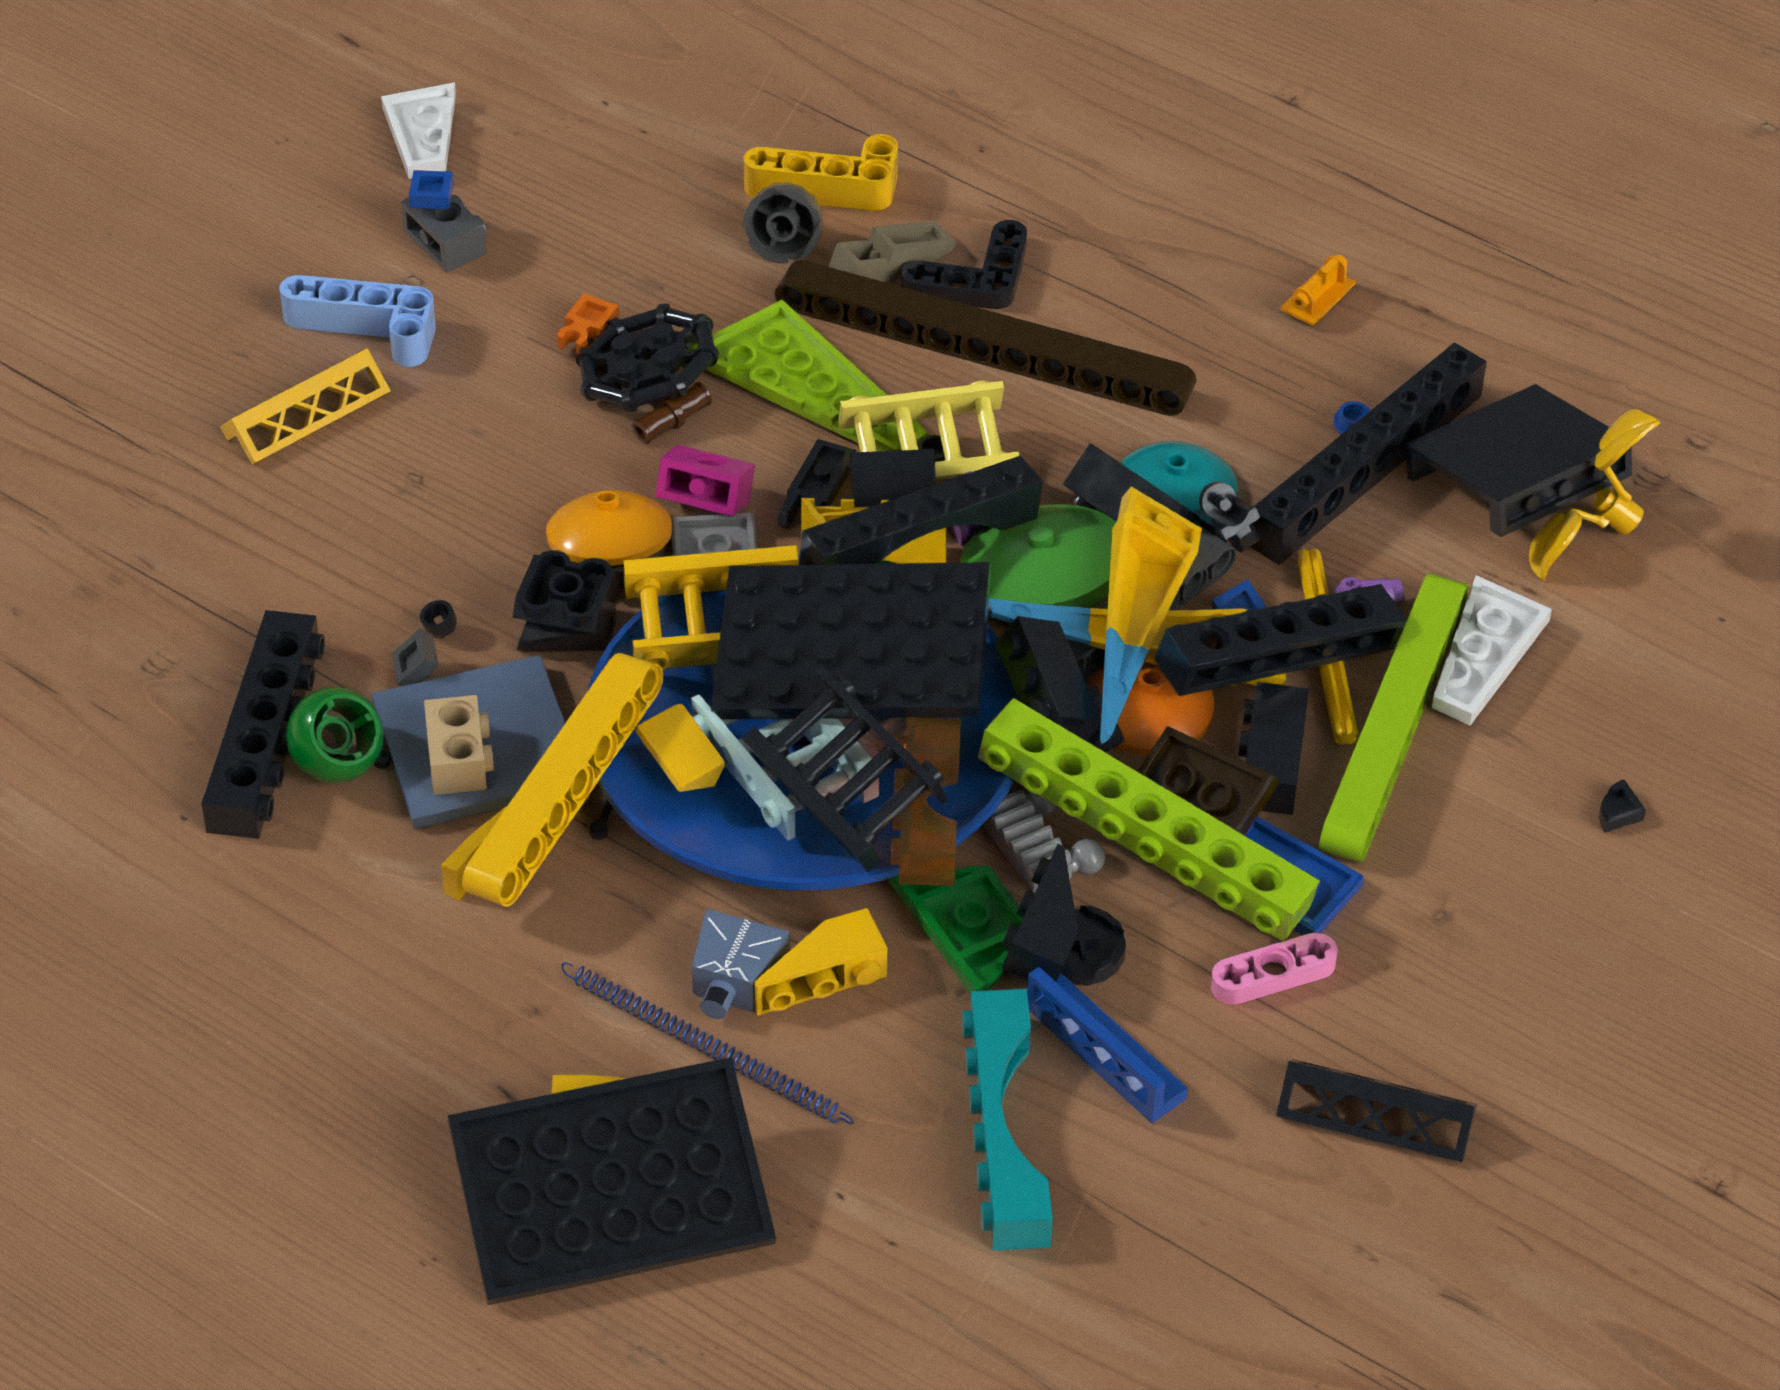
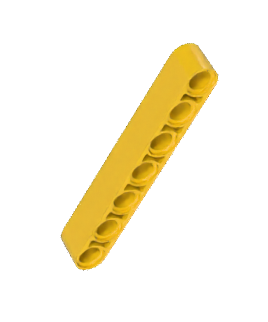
(562, 780)

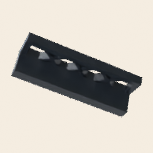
(1378, 1091)

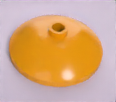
(609, 527)

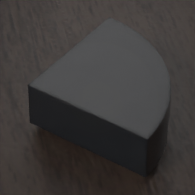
(1620, 807)

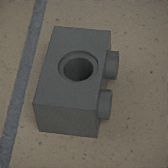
(446, 235)

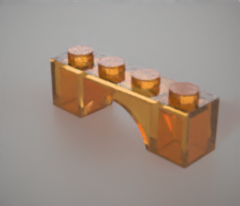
(927, 838)

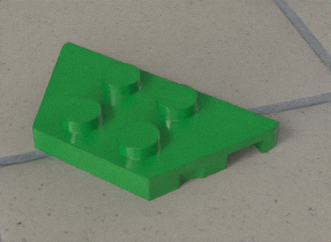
(965, 922)

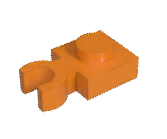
(586, 320)

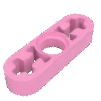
(1260, 983)

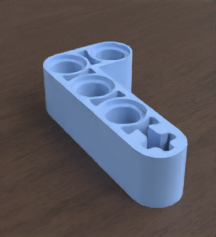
(363, 308)

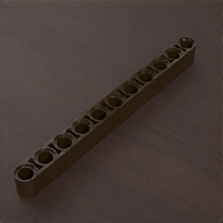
(987, 338)

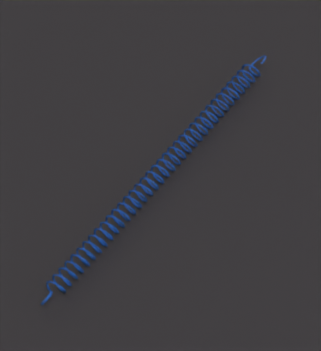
(706, 1046)

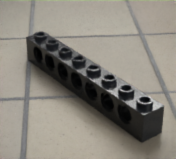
(1366, 452)

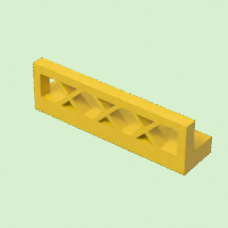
(296, 396)

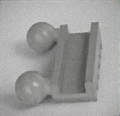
(1026, 840)

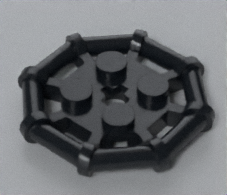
(661, 343)

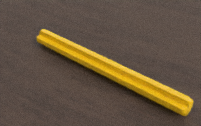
(1333, 674)

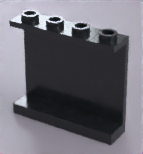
(1520, 456)

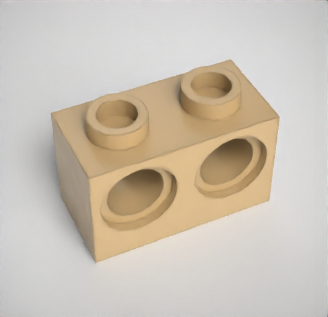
(456, 744)

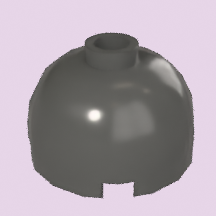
(783, 222)

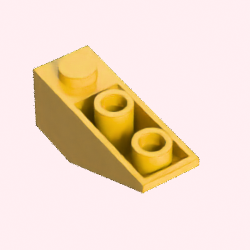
(828, 960)

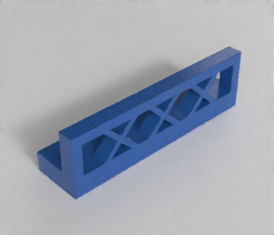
(1104, 1045)

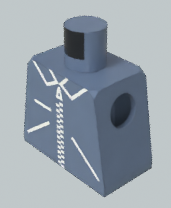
(730, 960)

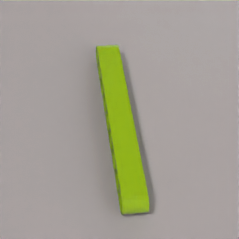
(1393, 718)

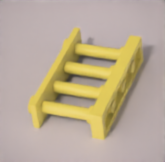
(942, 403)

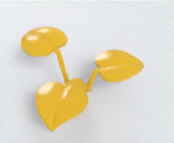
(1611, 506)

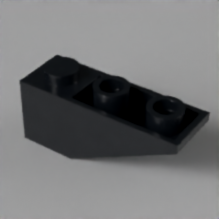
(1047, 922)

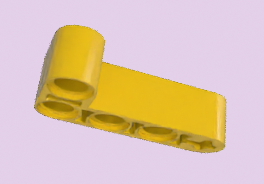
(832, 178)

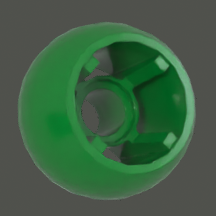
(312, 716)

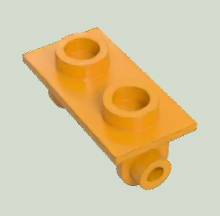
(1320, 291)

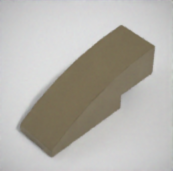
(891, 249)

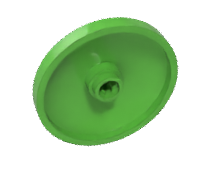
(1048, 560)

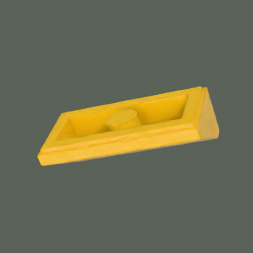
(681, 749)

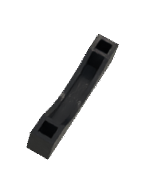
(990, 496)

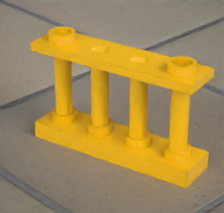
(689, 577)

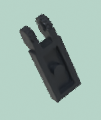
(817, 478)

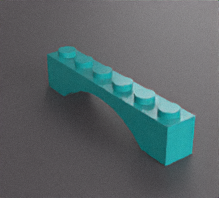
(1016, 1191)

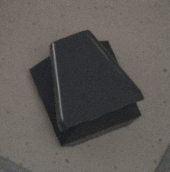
(566, 604)

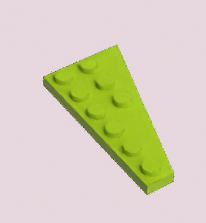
(798, 369)

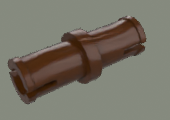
(671, 413)

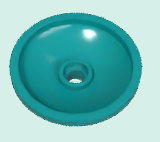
(1180, 469)

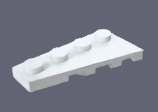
(1486, 647)

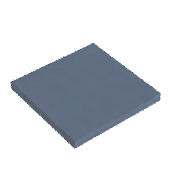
(521, 725)

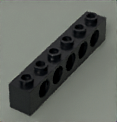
(1279, 639)
(255, 739)

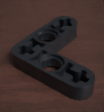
(979, 281)

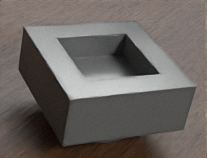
(415, 658)

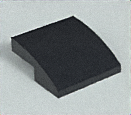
(890, 474)

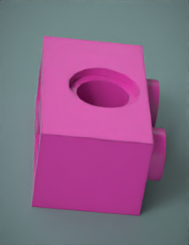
(705, 480)

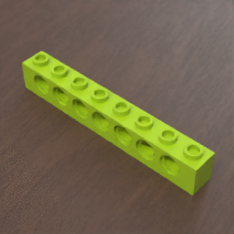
(1148, 819)

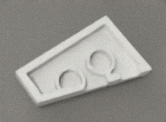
(422, 126)

